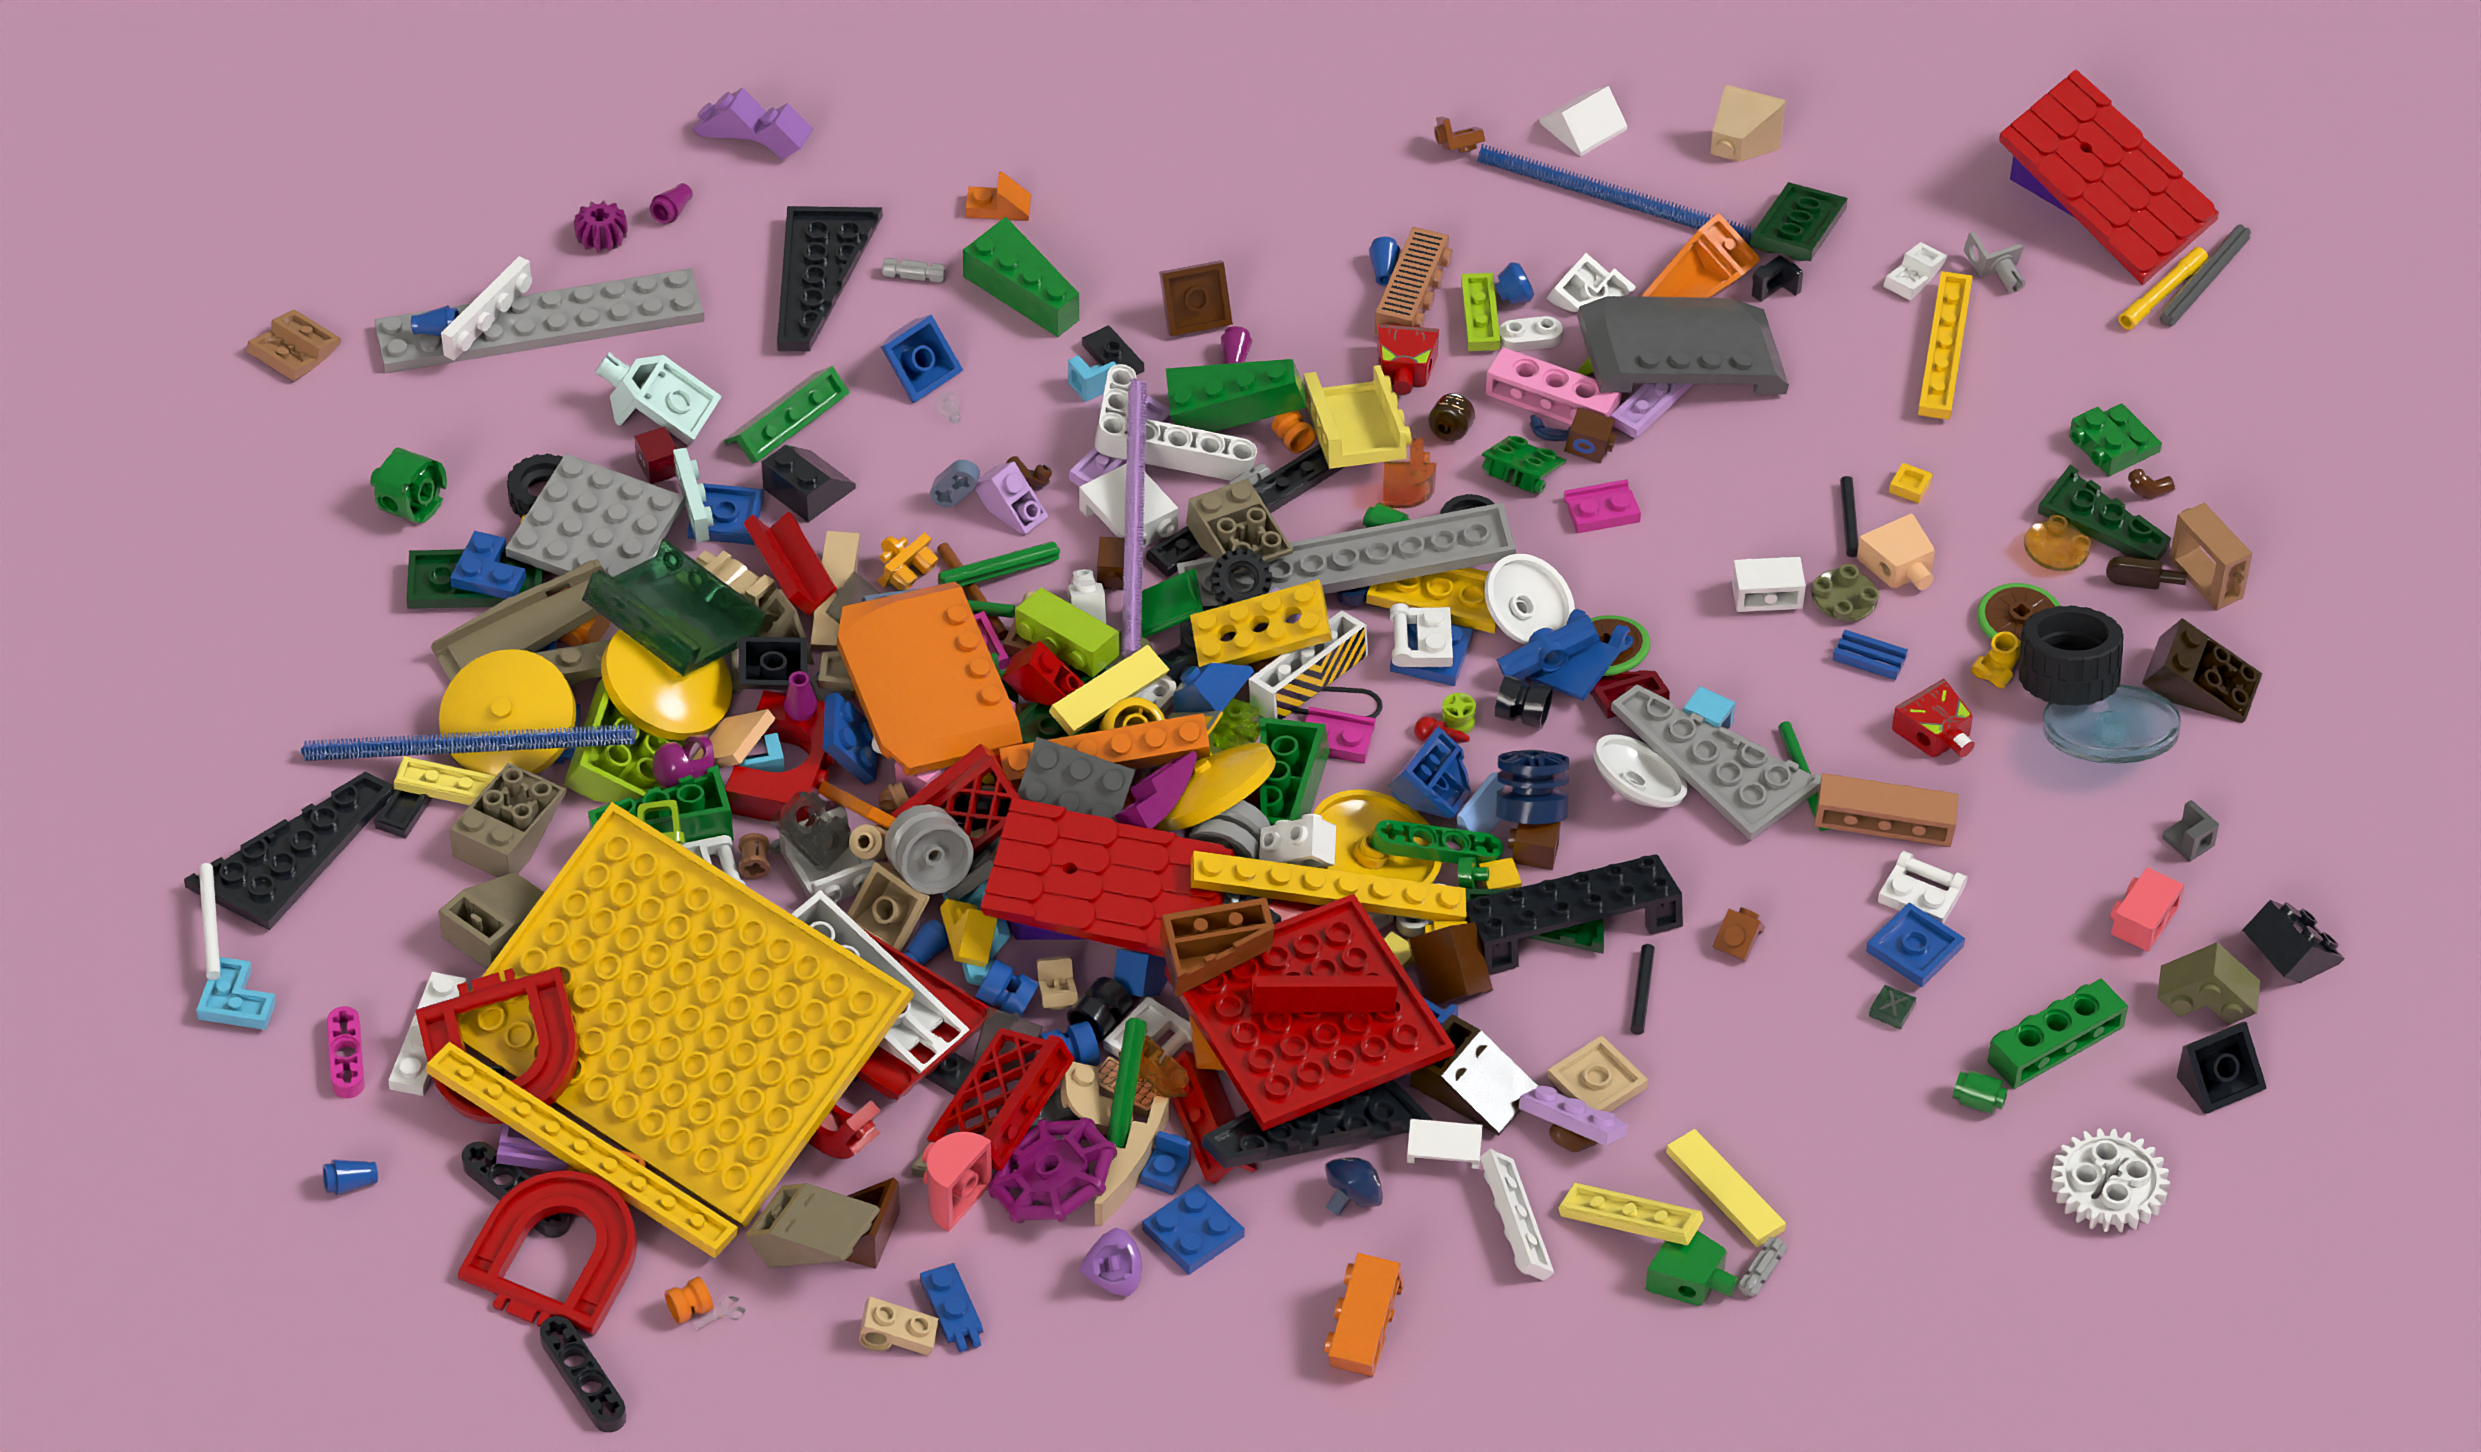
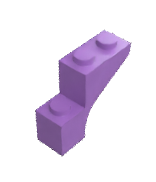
(743, 118)

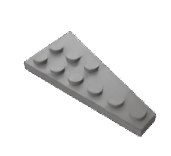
(1724, 767)

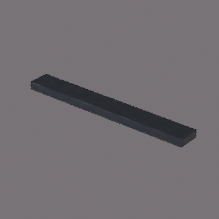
(1274, 491)

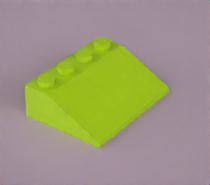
(614, 770)

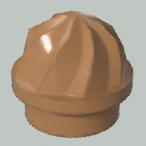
(893, 797)

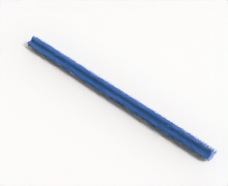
(1601, 191)
(468, 744)

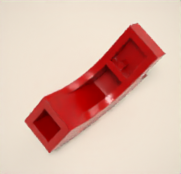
(845, 1133)

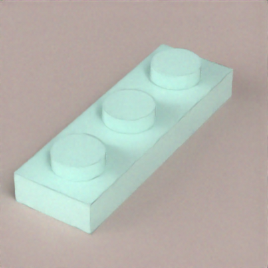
(694, 493)

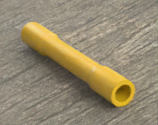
(2141, 307)

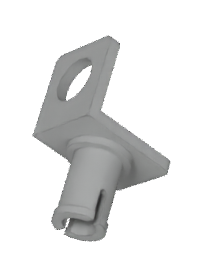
(1999, 262)

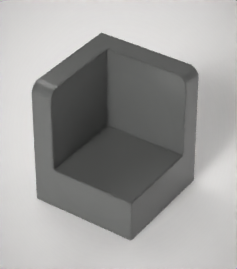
(2192, 834)

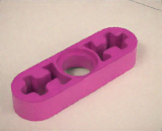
(354, 1062)

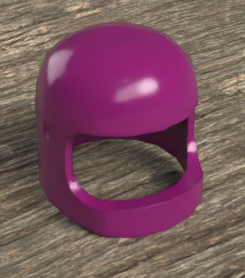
(673, 761)

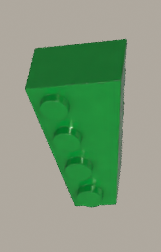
(1021, 277)
(1233, 393)
(1300, 761)
(701, 805)

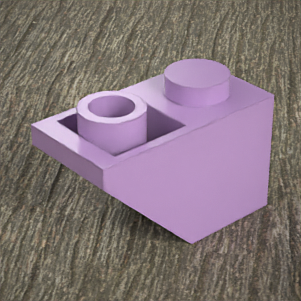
(1010, 497)

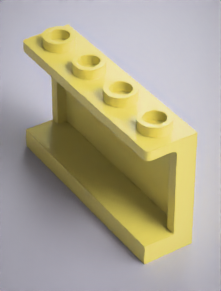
(1357, 421)

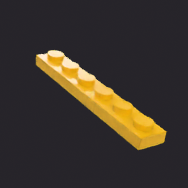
(1945, 345)

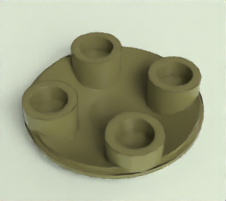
(1845, 593)

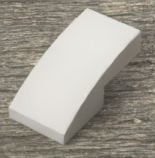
(1916, 271)

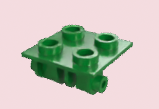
(1523, 461)

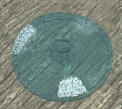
(2118, 730)

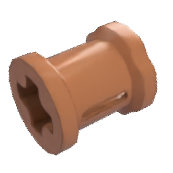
(754, 855)

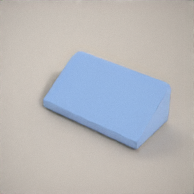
(1480, 810)

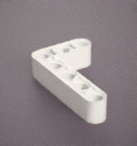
(1168, 443)

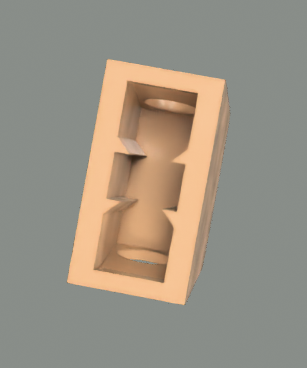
(1898, 553)

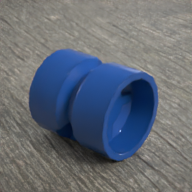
(1001, 978)
(1080, 1041)

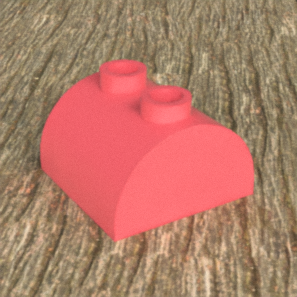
(956, 1175)

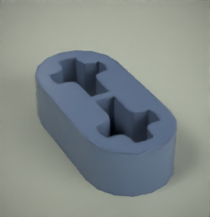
(950, 479)

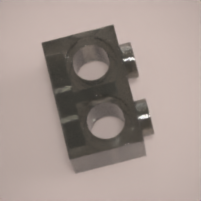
(807, 837)

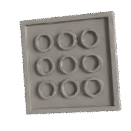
(592, 516)

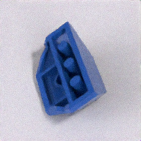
(1433, 777)

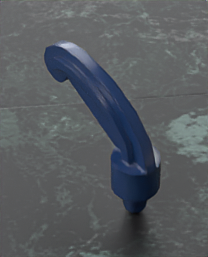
(1546, 433)

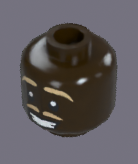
(1451, 417)

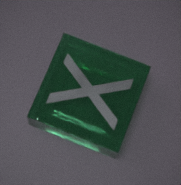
(1892, 1007)

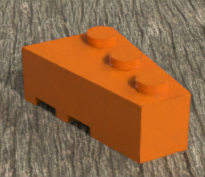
(1364, 1314)

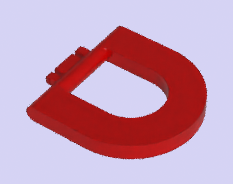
(553, 1022)
(520, 1212)

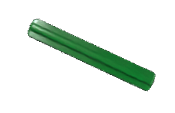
(1001, 565)
(1126, 1082)

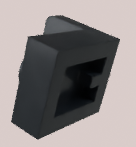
(1178, 661)

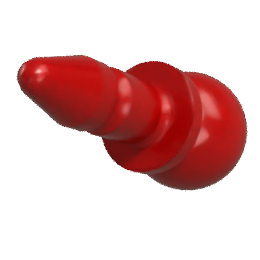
(1427, 724)

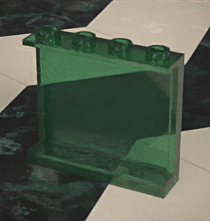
(675, 609)

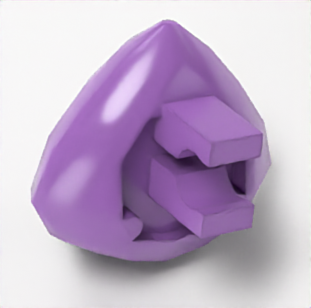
(1114, 1263)

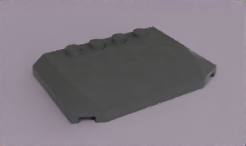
(1680, 343)

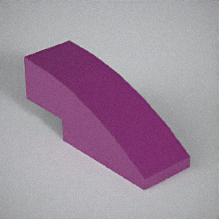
(1158, 793)

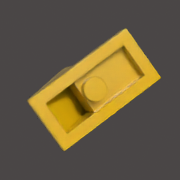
(968, 932)

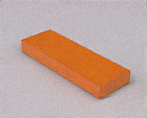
(856, 805)

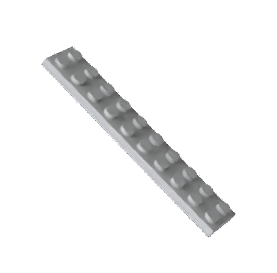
(555, 319)
(1380, 553)

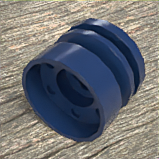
(1532, 789)

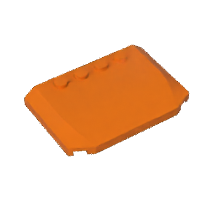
(925, 678)

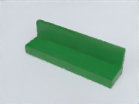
(789, 414)

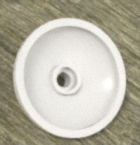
(1527, 596)
(1638, 772)

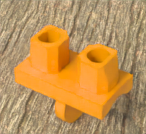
(897, 570)

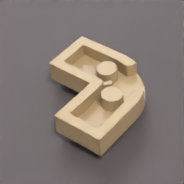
(1081, 1094)

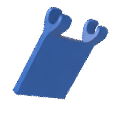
(1587, 665)

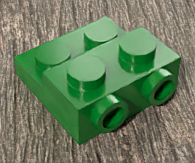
(2113, 438)

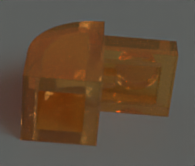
(1409, 482)

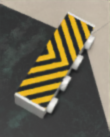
(1305, 672)

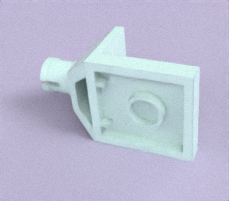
(660, 392)

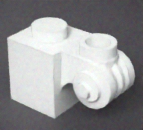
(1087, 594)

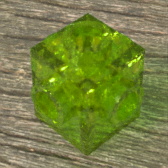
(1237, 725)

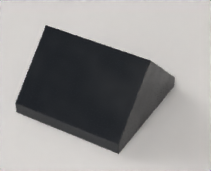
(2221, 1068)

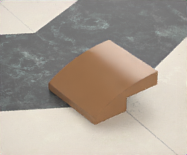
(293, 345)

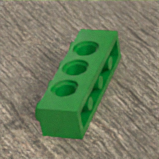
(2057, 1033)

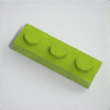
(1480, 311)

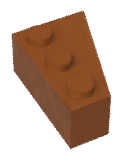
(1214, 940)

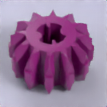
(600, 226)

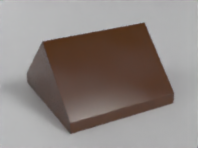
(1450, 963)
(872, 1243)

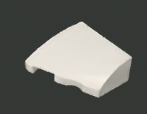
(1588, 283)

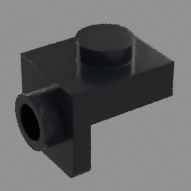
(1774, 276)

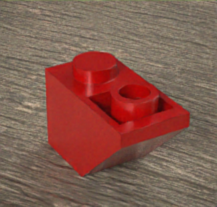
(1040, 675)

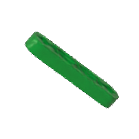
(1397, 839)

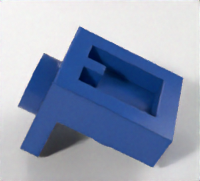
(1167, 1163)

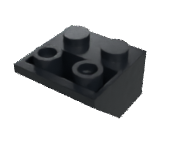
(2292, 941)

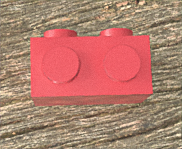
(2146, 909)

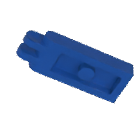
(952, 1306)

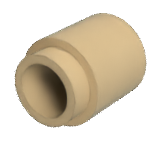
(868, 842)

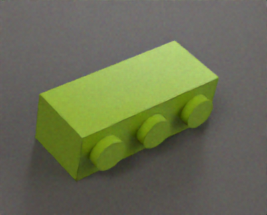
(1067, 632)

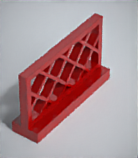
(957, 781)
(1020, 1104)

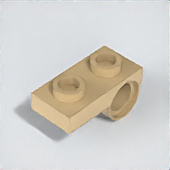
(896, 1325)

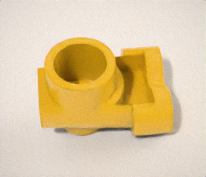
(1999, 661)

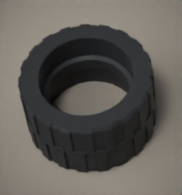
(2071, 655)

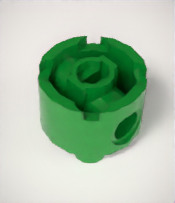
(409, 485)

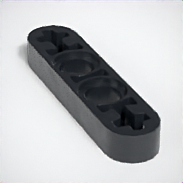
(485, 1178)
(585, 1372)

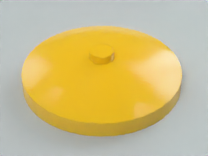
(507, 693)
(658, 696)
(1219, 784)
(1355, 819)

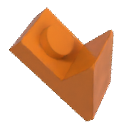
(995, 203)

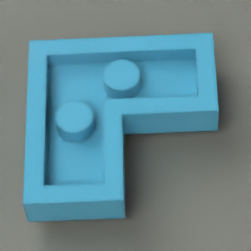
(229, 1001)

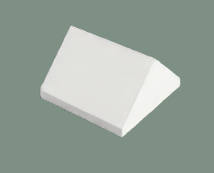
(1586, 121)

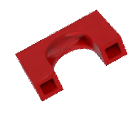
(764, 793)

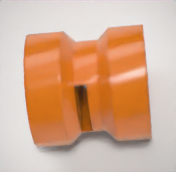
(1295, 432)
(689, 1300)

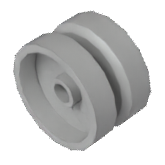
(1234, 829)
(929, 849)

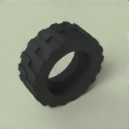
(526, 473)

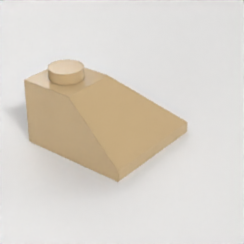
(1747, 124)
(887, 905)

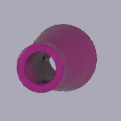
(669, 204)
(1235, 344)
(800, 699)

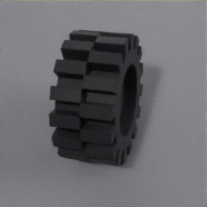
(1244, 559)

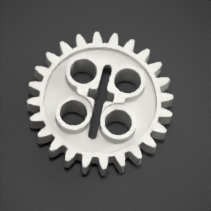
(2125, 1198)

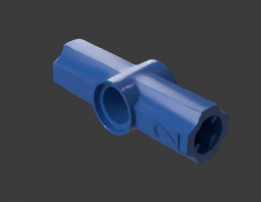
(1549, 648)

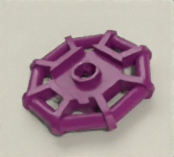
(1041, 1150)

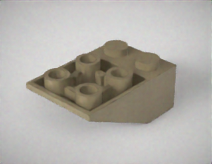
(1235, 519)
(506, 821)
(488, 915)
(809, 1226)

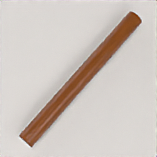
(972, 589)

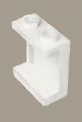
(1107, 500)
(840, 879)

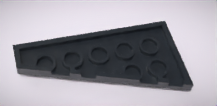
(817, 263)
(288, 857)
(1359, 1118)

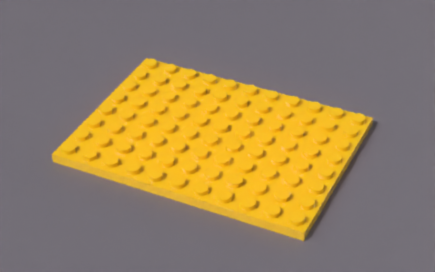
(697, 1010)

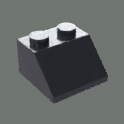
(803, 481)
(769, 661)

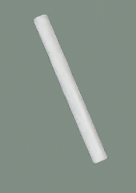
(209, 921)

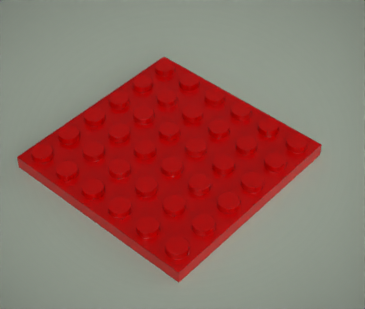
(1310, 1060)

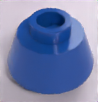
(1514, 284)

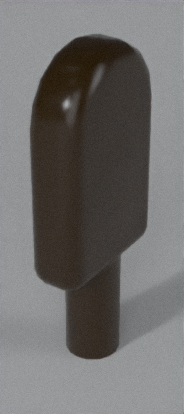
(2141, 573)

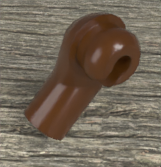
(1035, 478)
(2147, 487)
(1569, 1139)

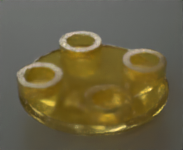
(2057, 544)

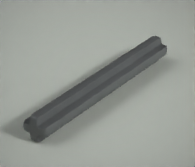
(2205, 275)

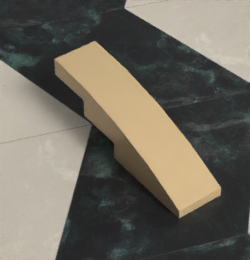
(839, 560)
(1130, 1162)

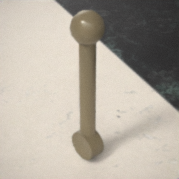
(734, 671)

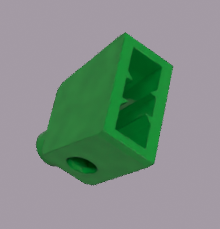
(1690, 1271)

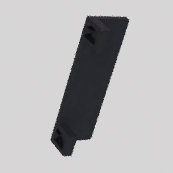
(1573, 901)

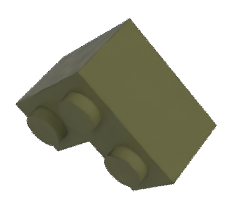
(2212, 980)

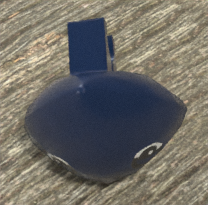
(1353, 1180)

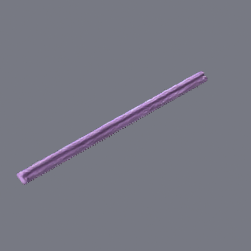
(1134, 518)

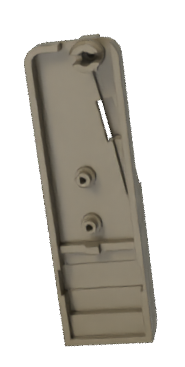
(520, 621)

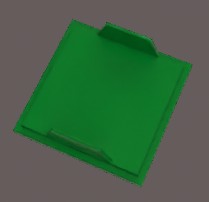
(1170, 603)

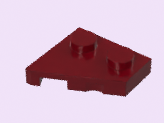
(1612, 687)

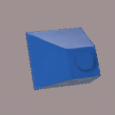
(921, 357)
(1209, 687)

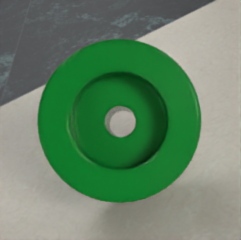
(1469, 873)

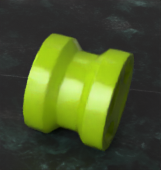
(1461, 705)

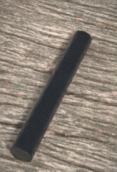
(1849, 516)
(1642, 989)

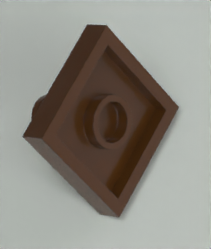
(1196, 298)

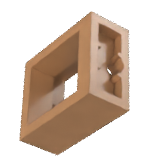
(2218, 582)

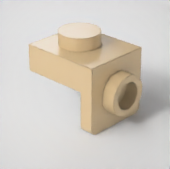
(1056, 982)

